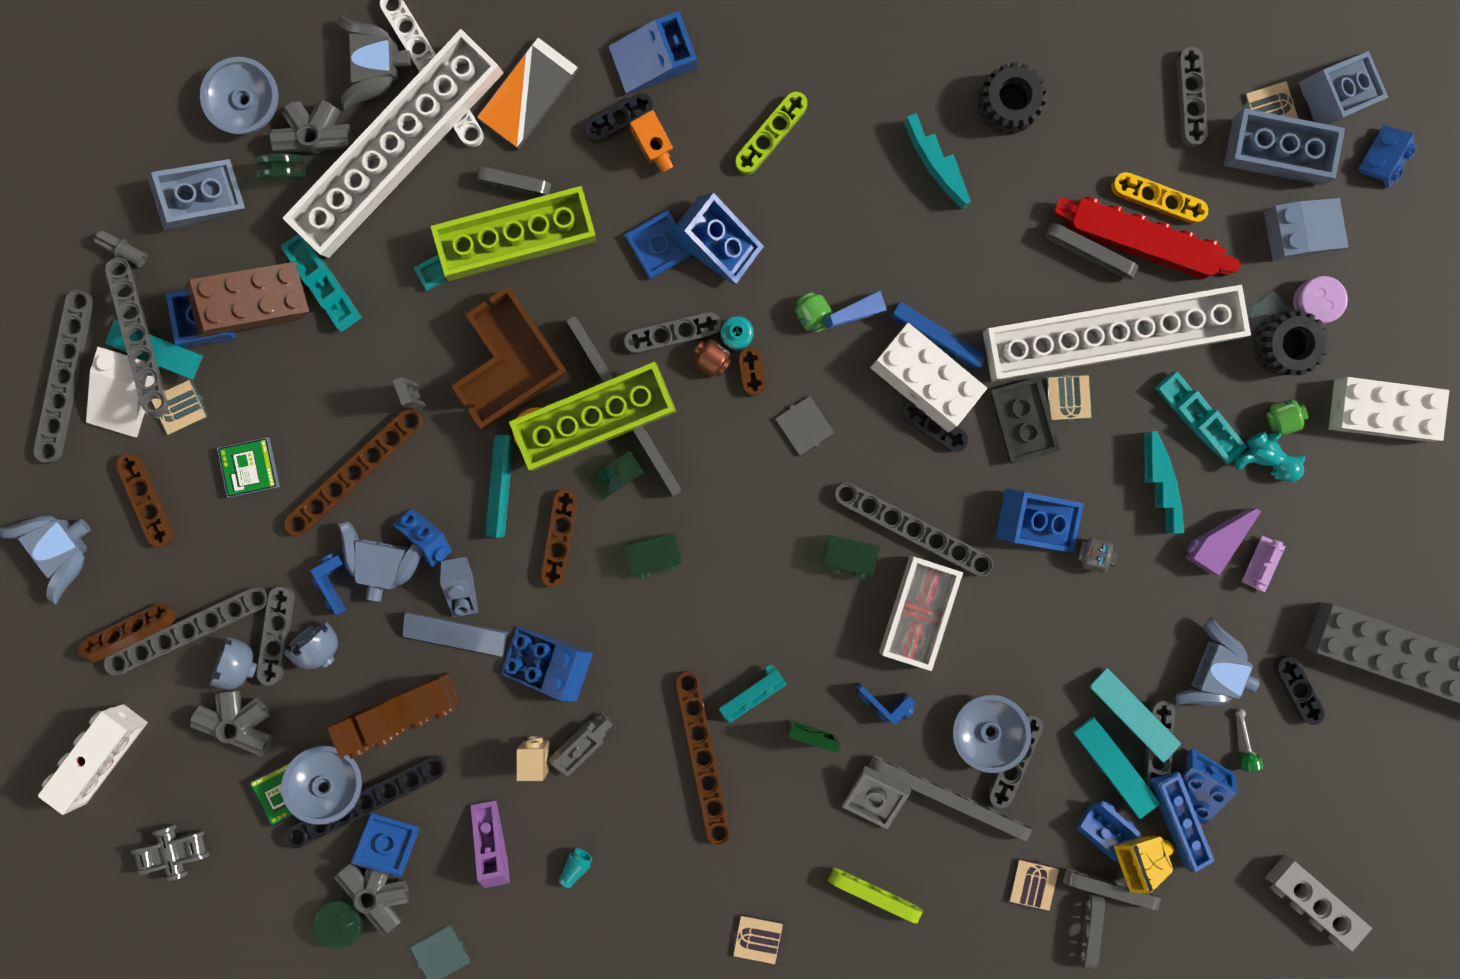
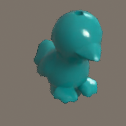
(1267, 452)

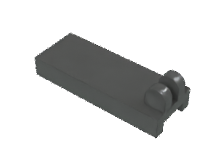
(408, 393)

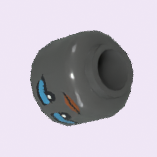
(1097, 554)

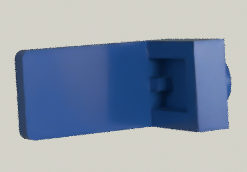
(425, 536)
(321, 581)
(901, 709)

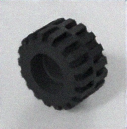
(1021, 80)
(1310, 348)

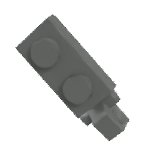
(580, 745)

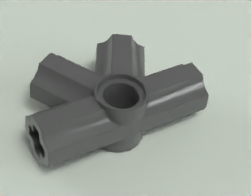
(304, 126)
(243, 719)
(384, 895)

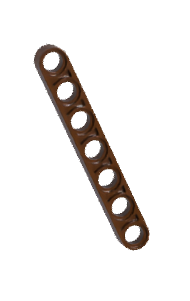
(342, 478)
(708, 769)

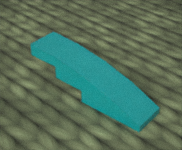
(941, 168)
(321, 282)
(167, 354)
(1200, 417)
(1160, 471)
(1116, 767)

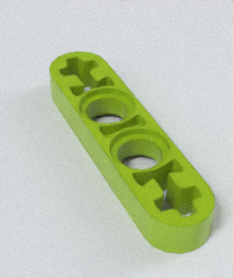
(768, 131)
(875, 895)

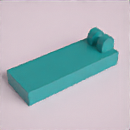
(753, 695)

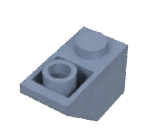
(458, 586)

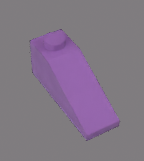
(1218, 545)
(489, 845)

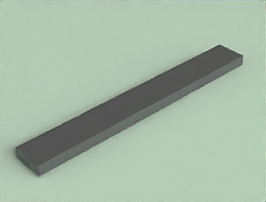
(640, 432)

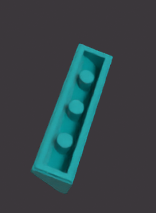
(499, 486)
(1135, 715)

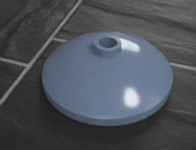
(228, 85)
(997, 751)
(308, 772)

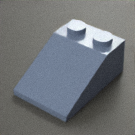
(1343, 89)
(195, 193)
(1305, 228)

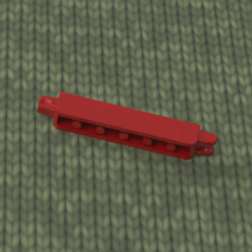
(1145, 239)

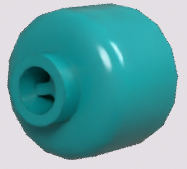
(737, 342)

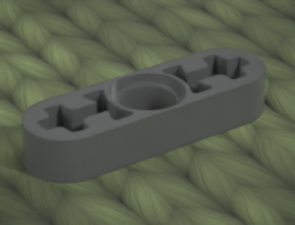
(513, 182)
(1092, 931)

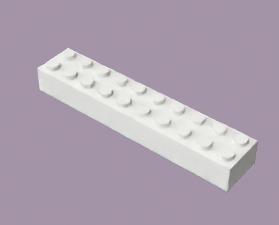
(393, 144)
(1116, 333)

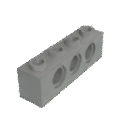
(1350, 927)

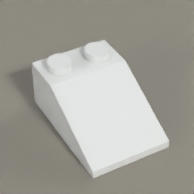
(113, 393)

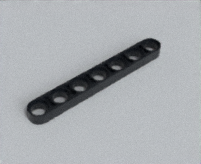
(378, 800)

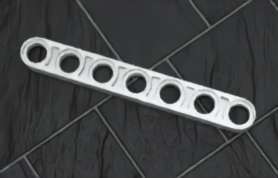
(408, 40)

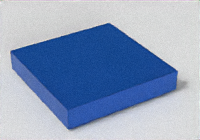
(655, 246)
(385, 845)

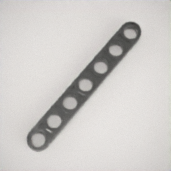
(139, 347)
(60, 363)
(922, 538)
(175, 634)
(951, 798)

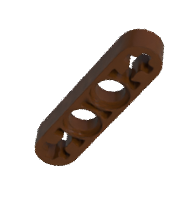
(141, 502)
(557, 537)
(100, 646)

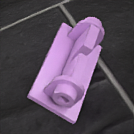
(1263, 563)

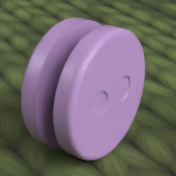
(1321, 297)

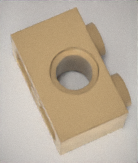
(533, 759)

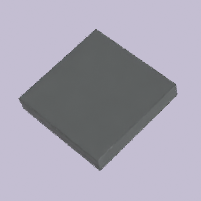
(876, 797)

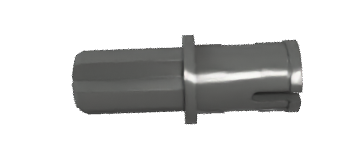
(120, 248)

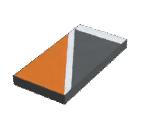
(528, 93)

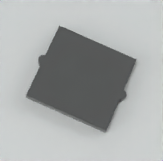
(804, 425)

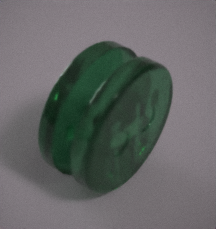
(280, 167)
(338, 923)

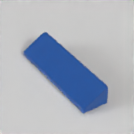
(939, 336)
(1182, 821)

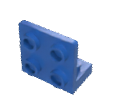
(1207, 785)

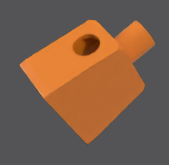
(647, 130)

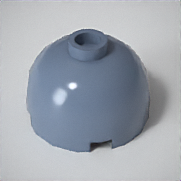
(313, 647)
(233, 665)

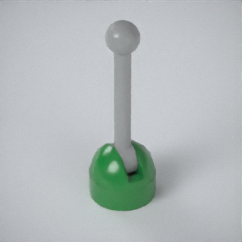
(1250, 760)

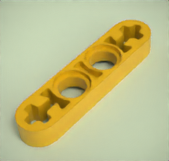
(1160, 194)

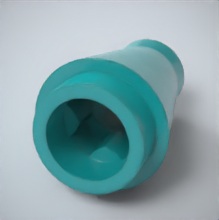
(576, 865)

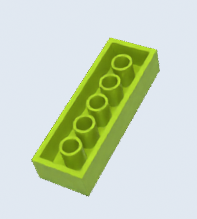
(513, 233)
(592, 416)

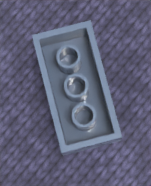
(1284, 147)

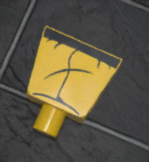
(1145, 862)

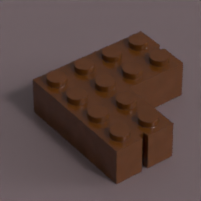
(520, 366)
(389, 718)

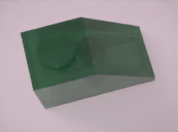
(616, 475)

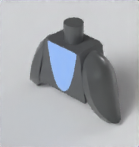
(372, 61)

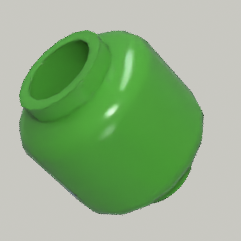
(812, 311)
(1286, 417)

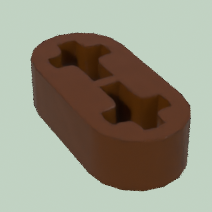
(758, 370)

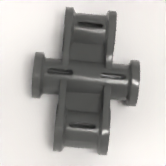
(169, 852)

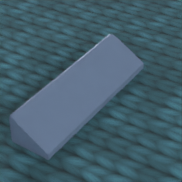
(454, 633)

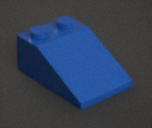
(717, 237)
(1039, 520)

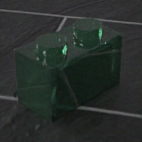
(654, 555)
(850, 556)

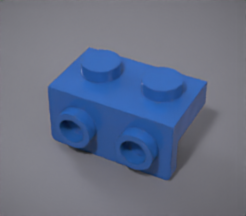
(1388, 155)
(1106, 827)

